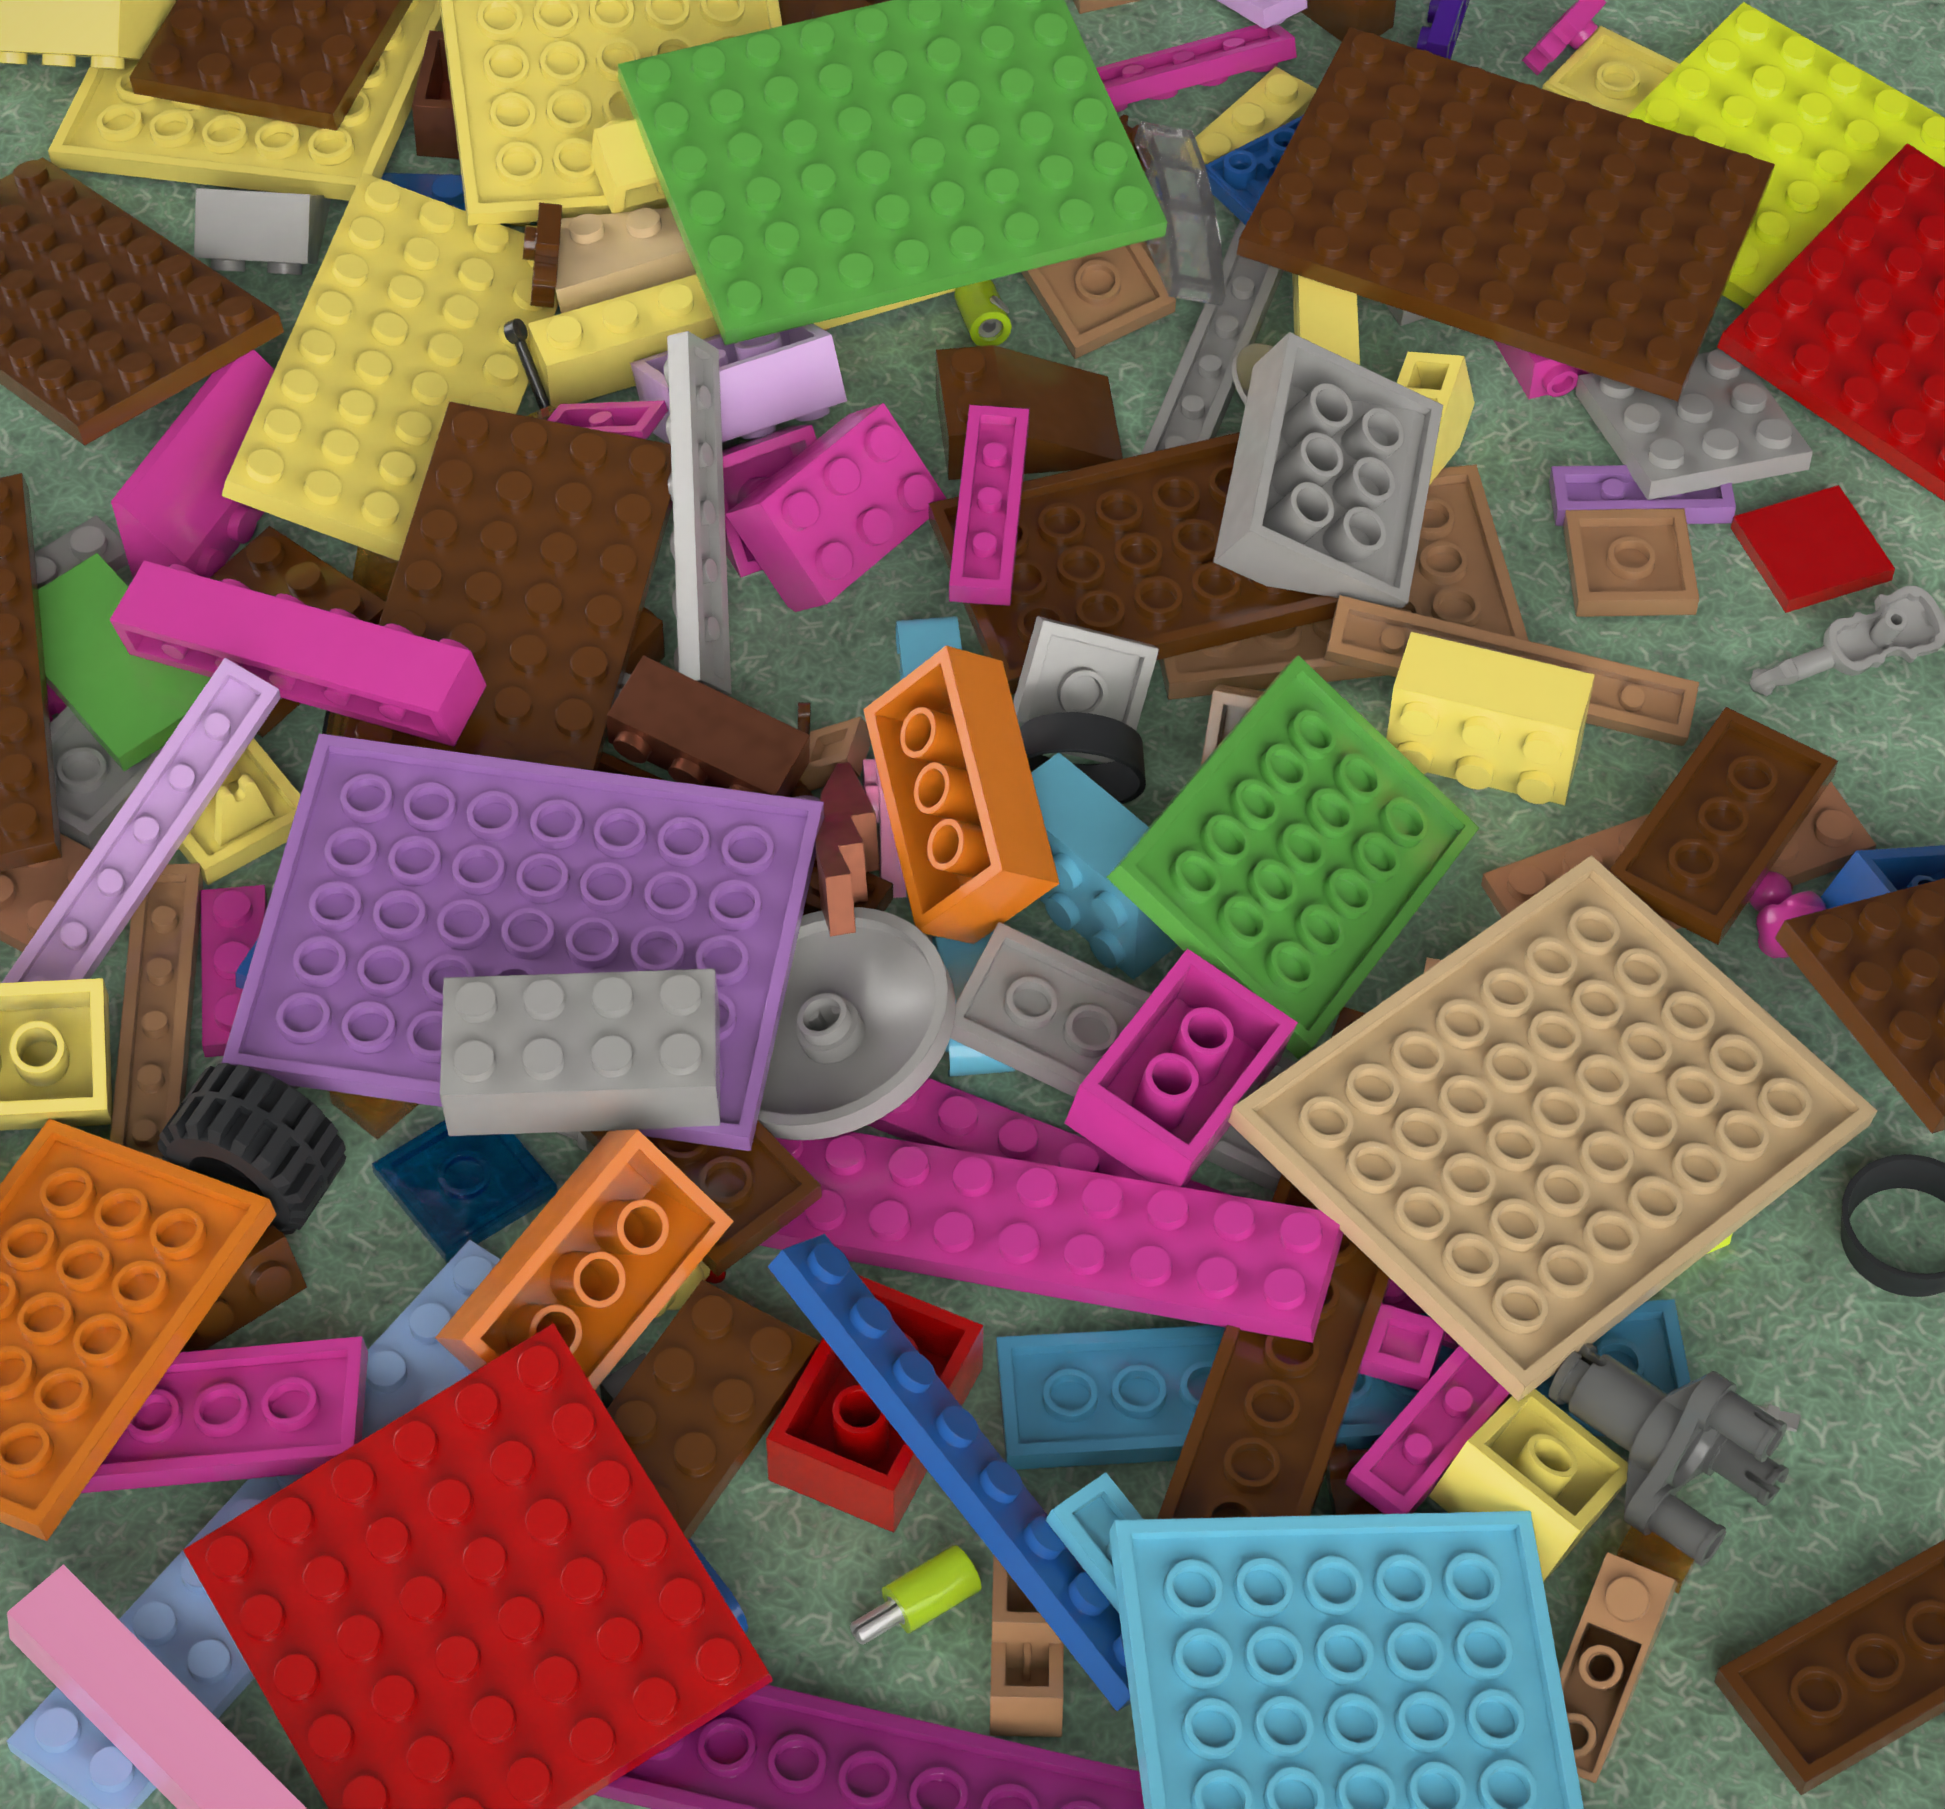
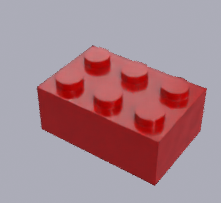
(836, 1439)

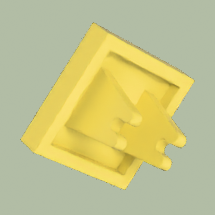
(243, 818)

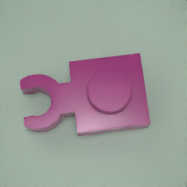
(1571, 28)

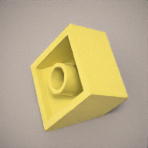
(1539, 1463)

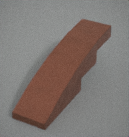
(845, 849)

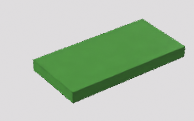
(118, 697)

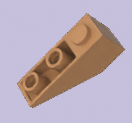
(1611, 1655)

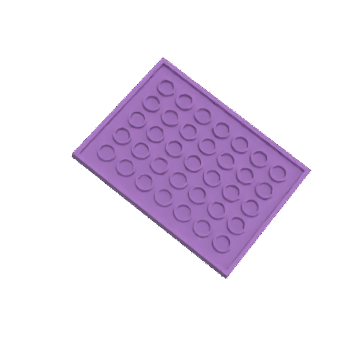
(507, 867)

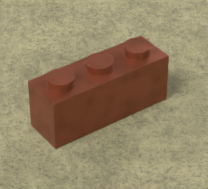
(704, 734)

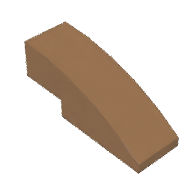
(1024, 1665)

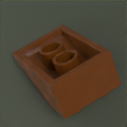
(1068, 407)

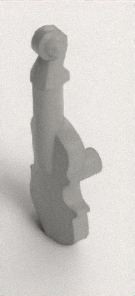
(1902, 626)

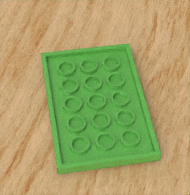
(1296, 852)

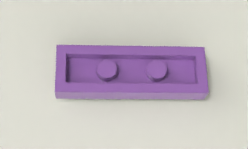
(1615, 489)

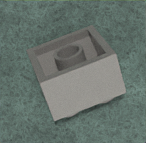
(259, 227)

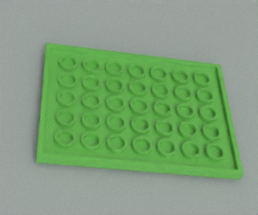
(886, 157)

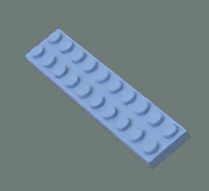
(175, 1611)

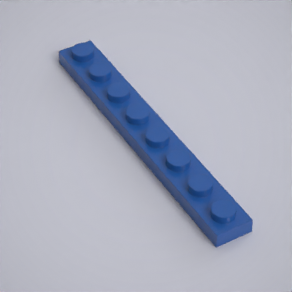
(957, 1456)

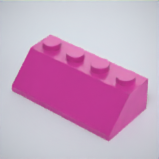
(174, 498)

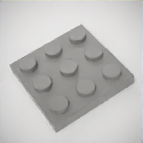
(1713, 436)

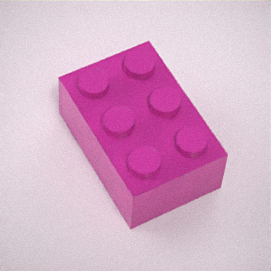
(836, 508)
(1179, 1070)

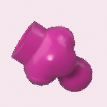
(1775, 905)

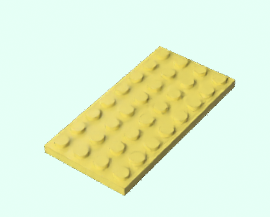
(385, 340)

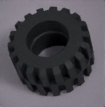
(257, 1138)

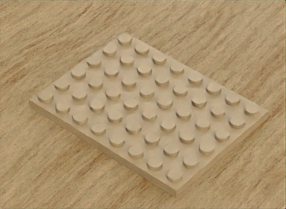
(1552, 1123)

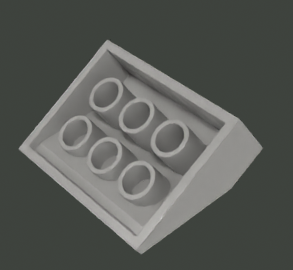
(1328, 477)

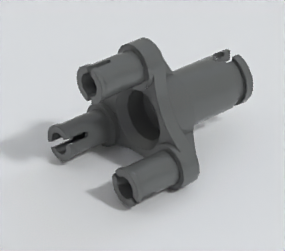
(1672, 1441)

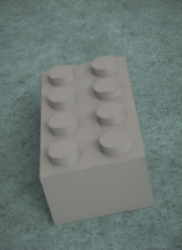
(580, 1052)

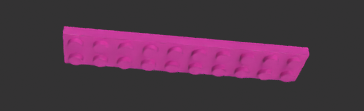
(1068, 1233)

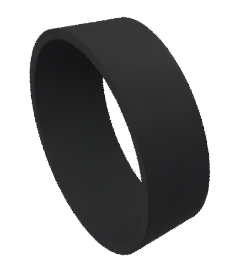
(1090, 735)
(1887, 1173)

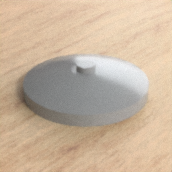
(856, 1026)

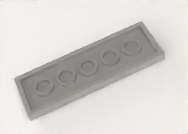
(1059, 1019)

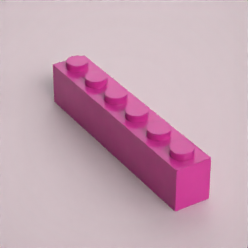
(304, 651)

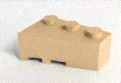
(618, 255)

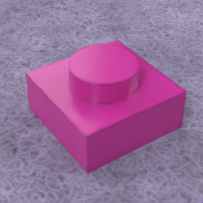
(1402, 1347)

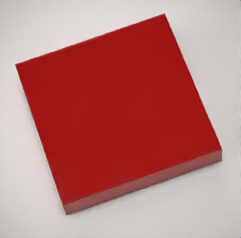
(1812, 548)

